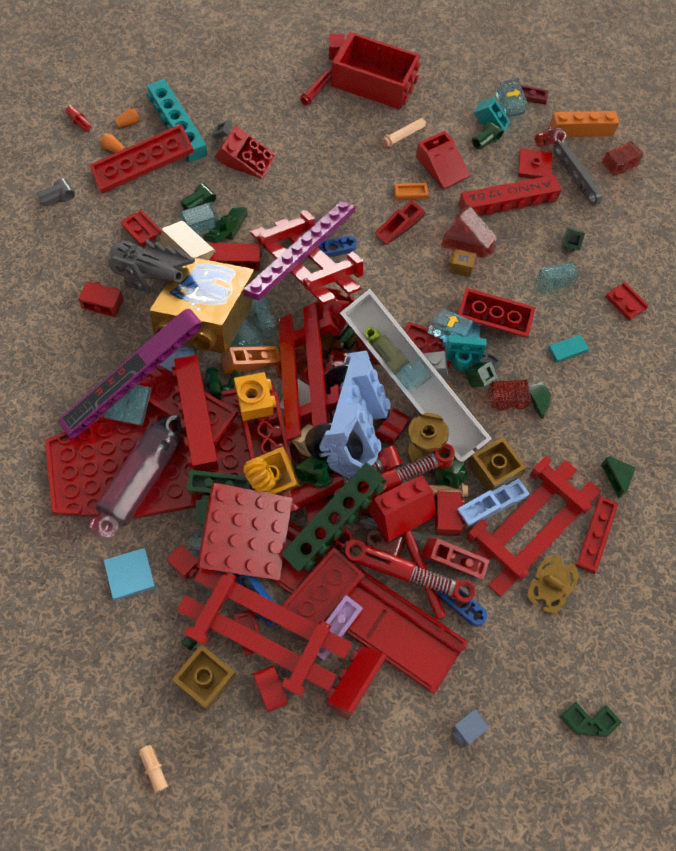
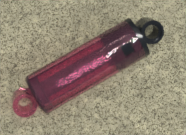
(137, 476)

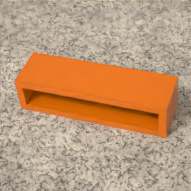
(586, 123)

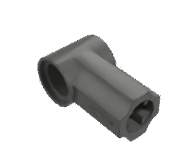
(60, 191)

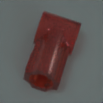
(549, 137)

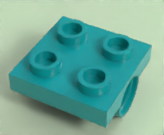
(464, 347)

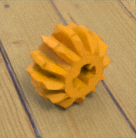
(259, 475)

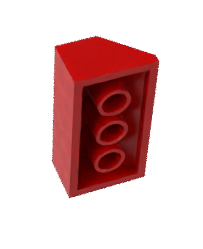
(497, 312)

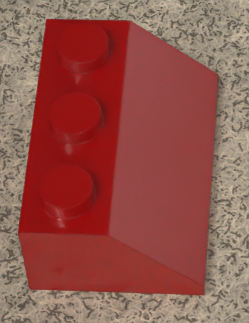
(403, 508)
(355, 681)

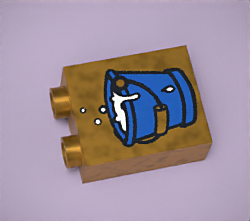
(214, 296)

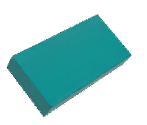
(568, 348)

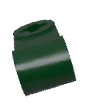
(313, 472)

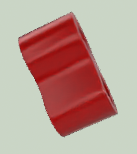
(393, 427)
(270, 689)

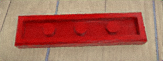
(597, 535)

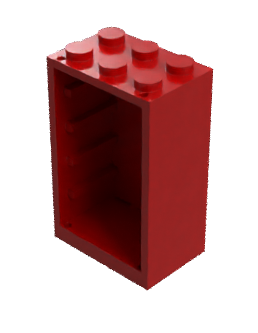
(375, 70)

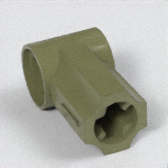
(393, 357)

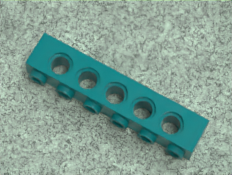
(173, 114)

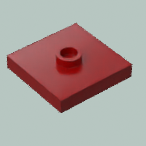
(534, 164)

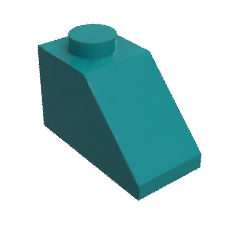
(491, 111)

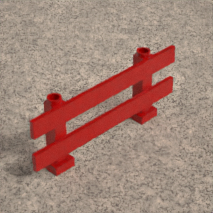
(329, 271)
(310, 335)
(493, 545)
(301, 666)

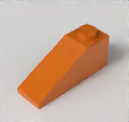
(249, 358)

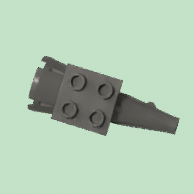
(152, 263)

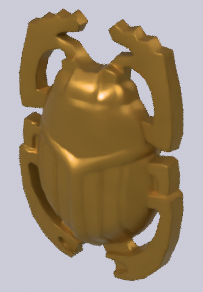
(553, 583)

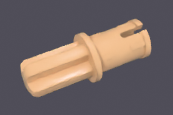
(153, 769)

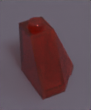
(470, 234)

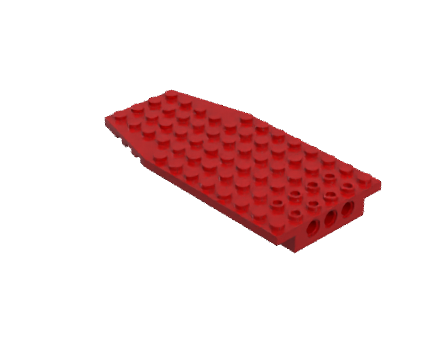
(88, 463)

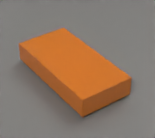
(411, 191)

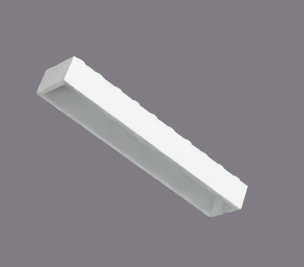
(432, 396)

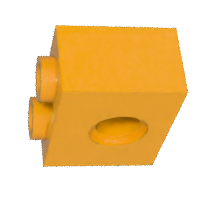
(257, 386)

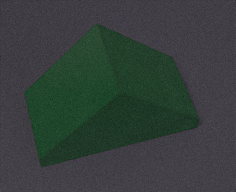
(618, 474)

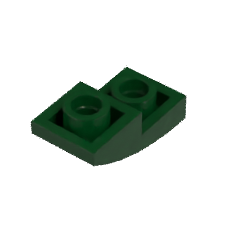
(222, 228)

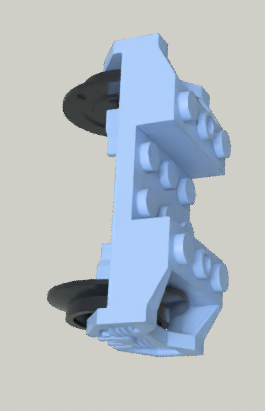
(351, 436)

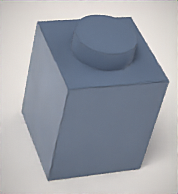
(469, 728)

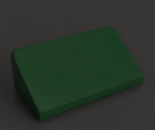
(240, 213)

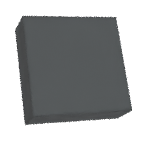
(222, 129)

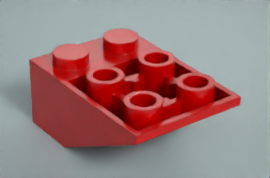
(245, 153)
(442, 160)

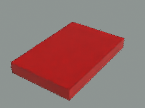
(423, 340)

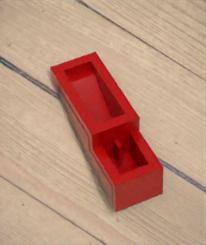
(400, 222)

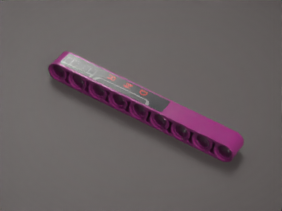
(130, 373)

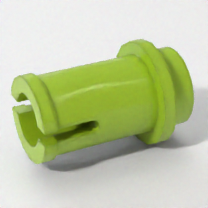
(369, 332)

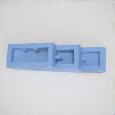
(493, 502)

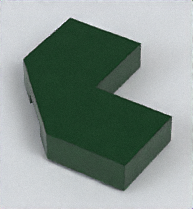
(580, 723)

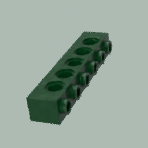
(295, 551)

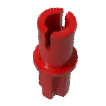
(78, 118)

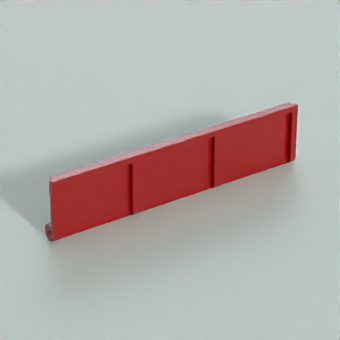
(390, 624)

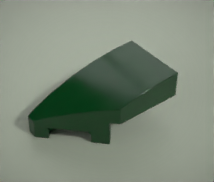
(541, 398)

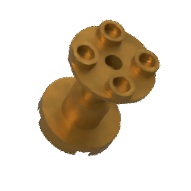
(427, 435)

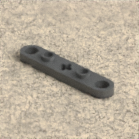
(578, 173)

